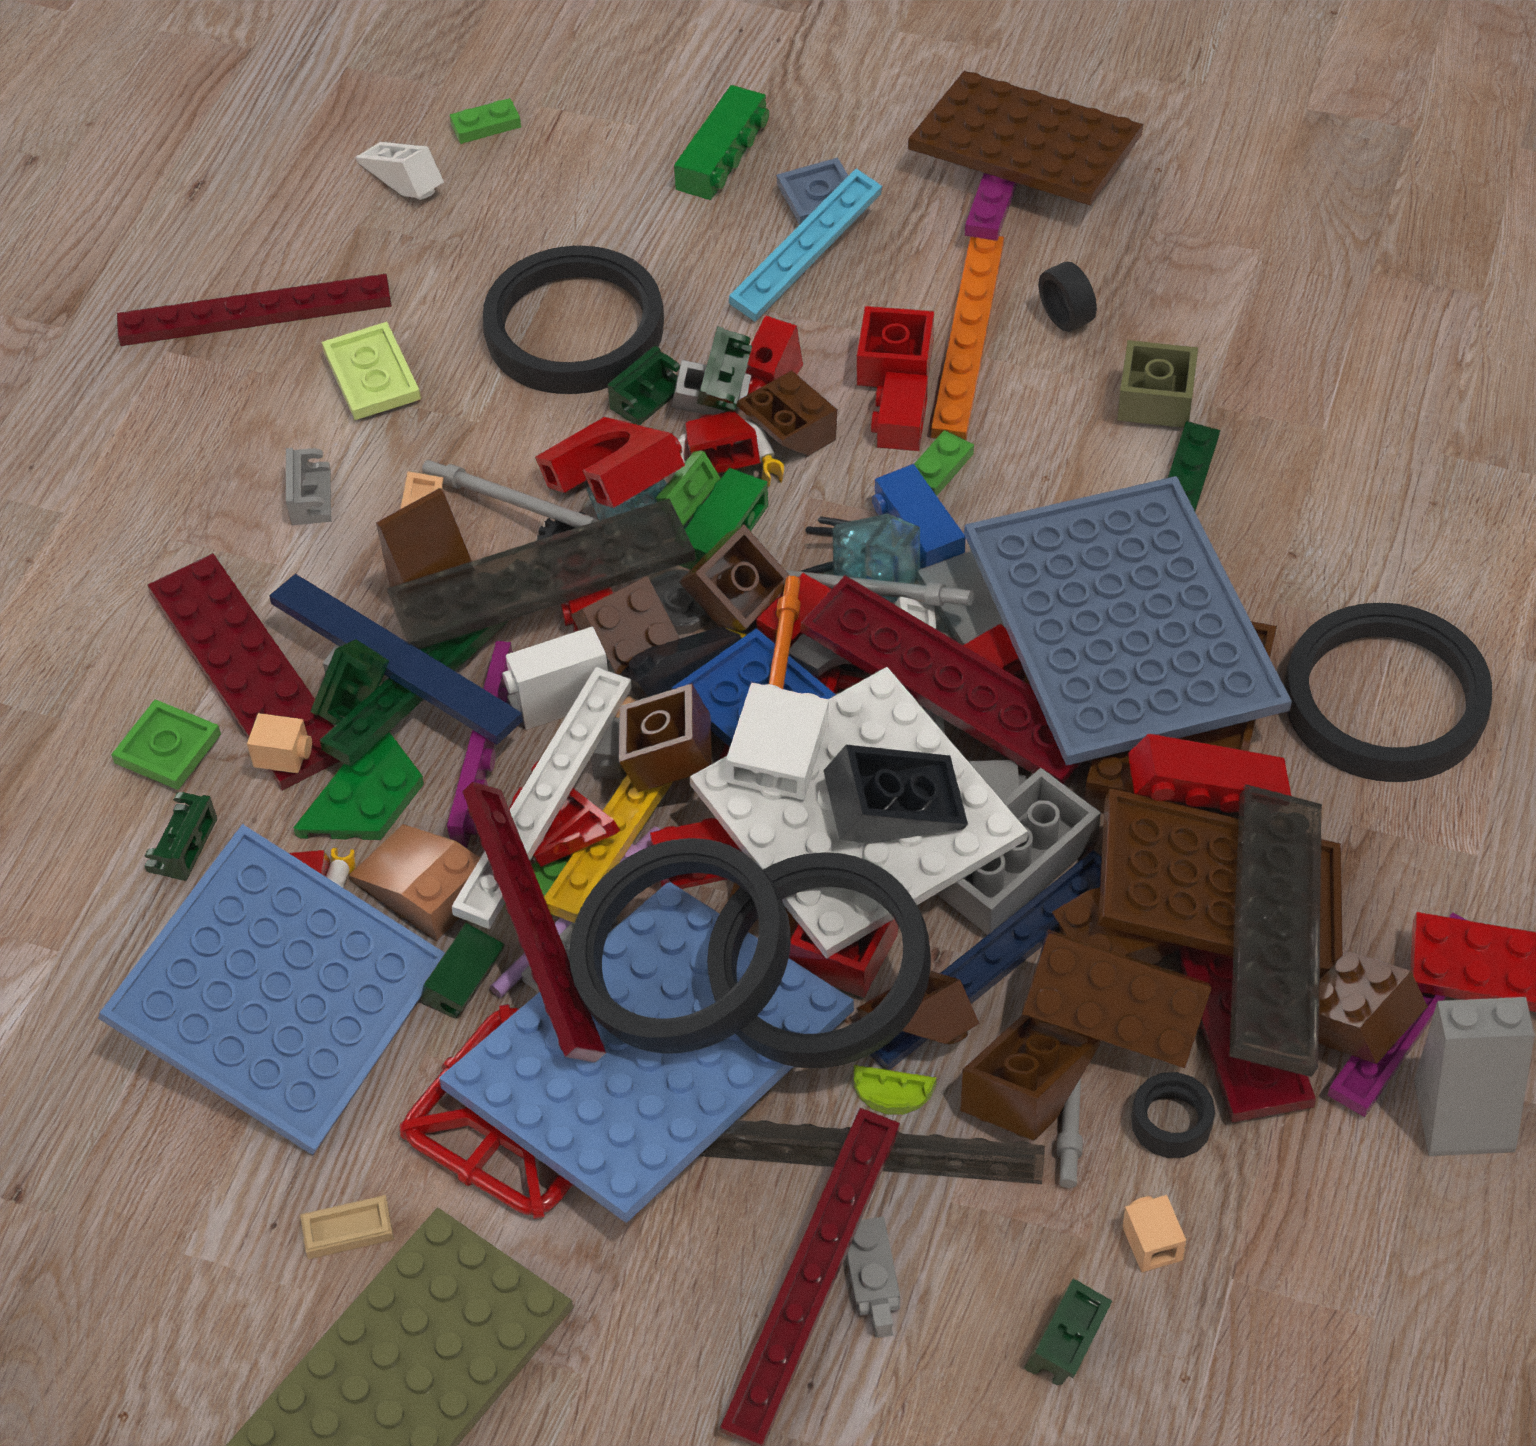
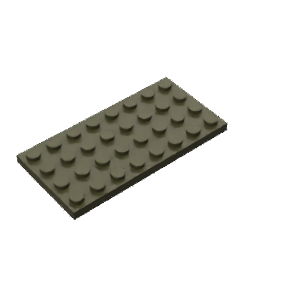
(415, 1349)

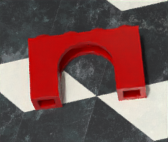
(614, 459)

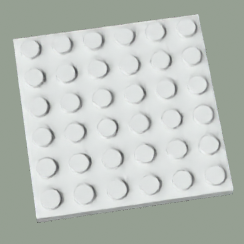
(779, 827)

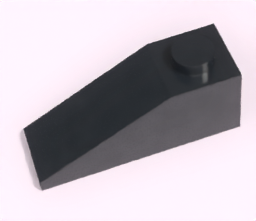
(668, 664)

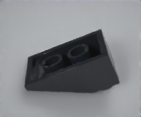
(892, 794)

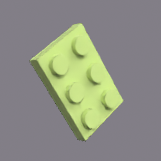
(371, 370)

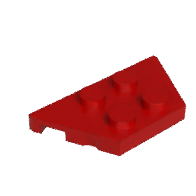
(574, 828)

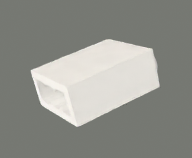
(551, 675)
(777, 740)

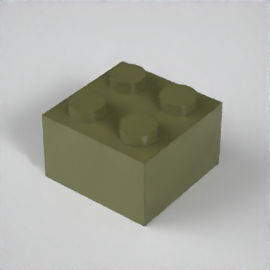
(1157, 383)

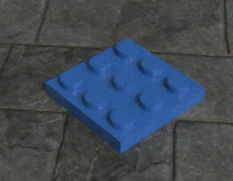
(728, 676)

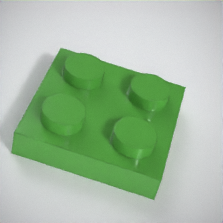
(166, 744)

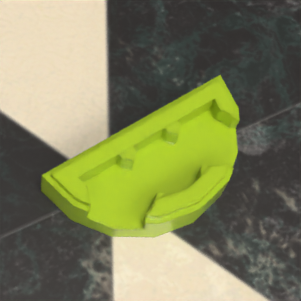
(892, 1090)

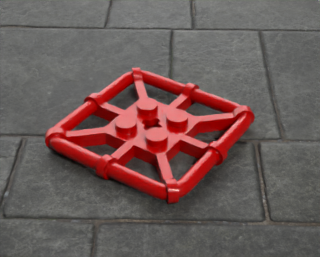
(470, 1171)

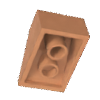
(417, 877)

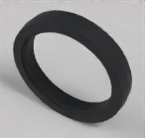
(568, 263)
(1377, 761)
(733, 1009)
(874, 1029)

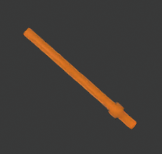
(787, 612)

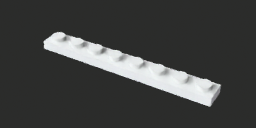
(548, 786)

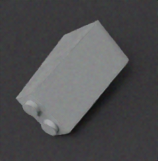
(1475, 1075)

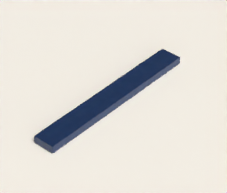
(406, 664)
(1005, 946)

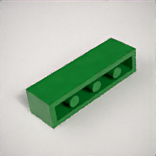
(721, 142)

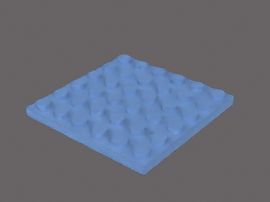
(274, 988)

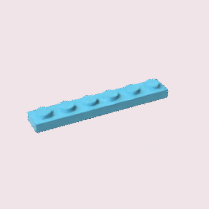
(805, 245)

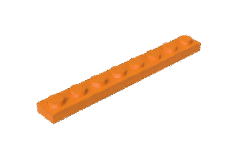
(968, 337)

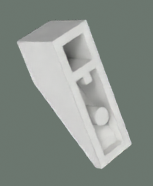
(403, 168)

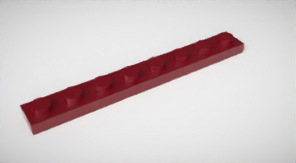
(253, 309)
(533, 923)
(810, 1279)

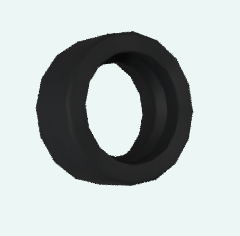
(1067, 296)
(1172, 1086)

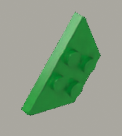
(364, 797)

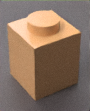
(279, 743)
(1153, 1232)

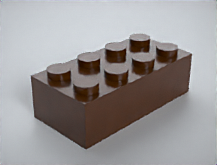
(1116, 998)

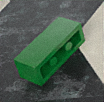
(731, 503)

